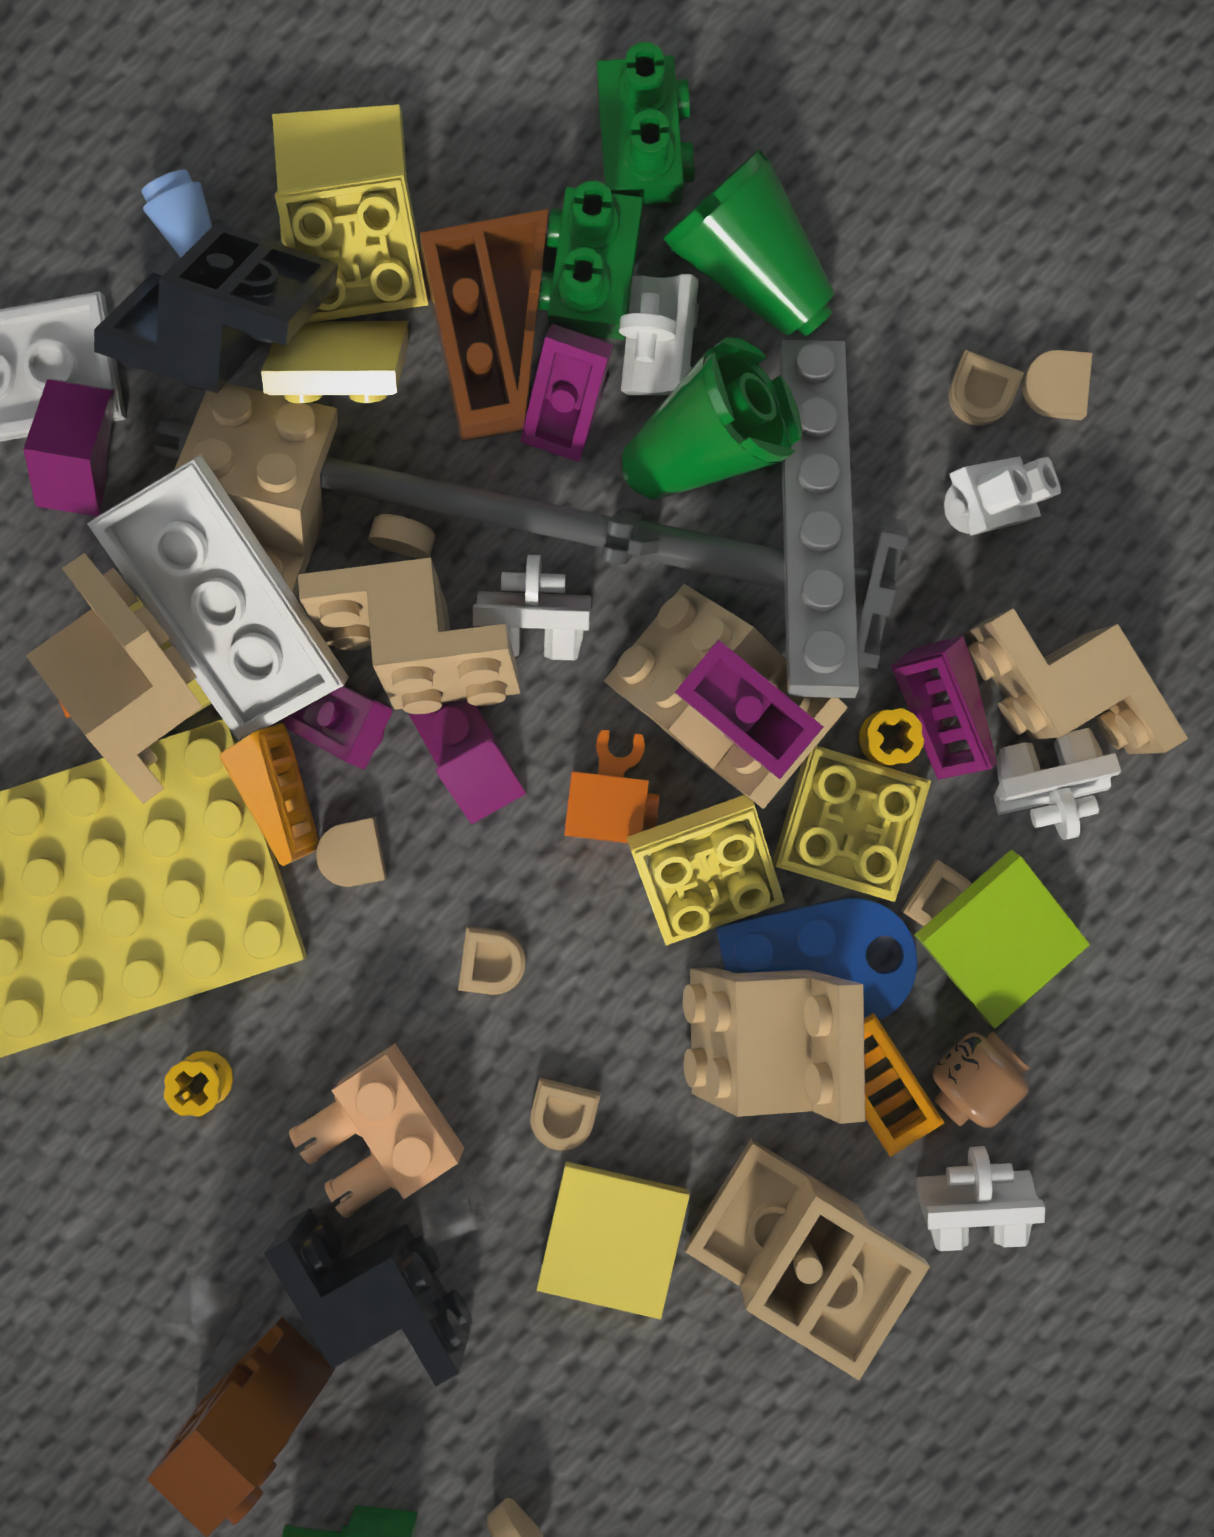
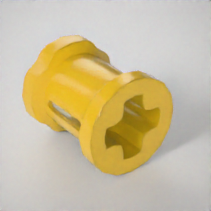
(910, 735)
(182, 1075)

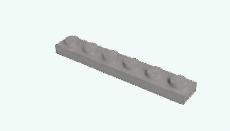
(819, 526)

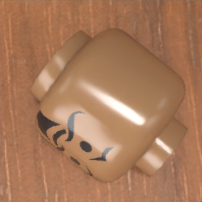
(980, 1080)

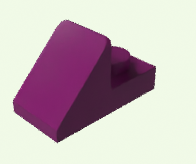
(566, 392)
(748, 709)
(343, 725)
(468, 759)

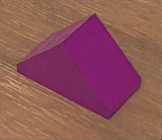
(70, 447)

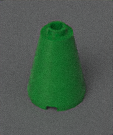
(756, 249)
(714, 425)

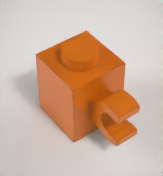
(607, 803)

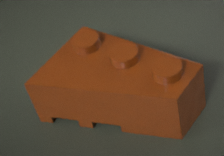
(485, 314)
(240, 1429)

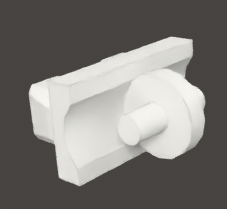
(658, 333)
(999, 494)
(559, 614)
(1080, 773)
(979, 1198)

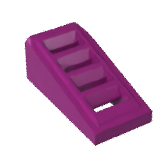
(965, 702)

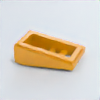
(273, 790)
(914, 1124)

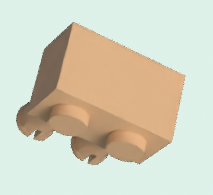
(397, 1121)

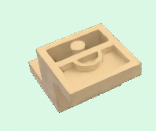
(269, 465)
(408, 626)
(668, 654)
(116, 676)
(1074, 685)
(776, 1042)
(806, 1259)

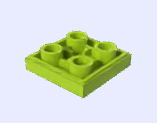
(1002, 939)

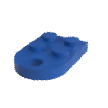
(828, 940)

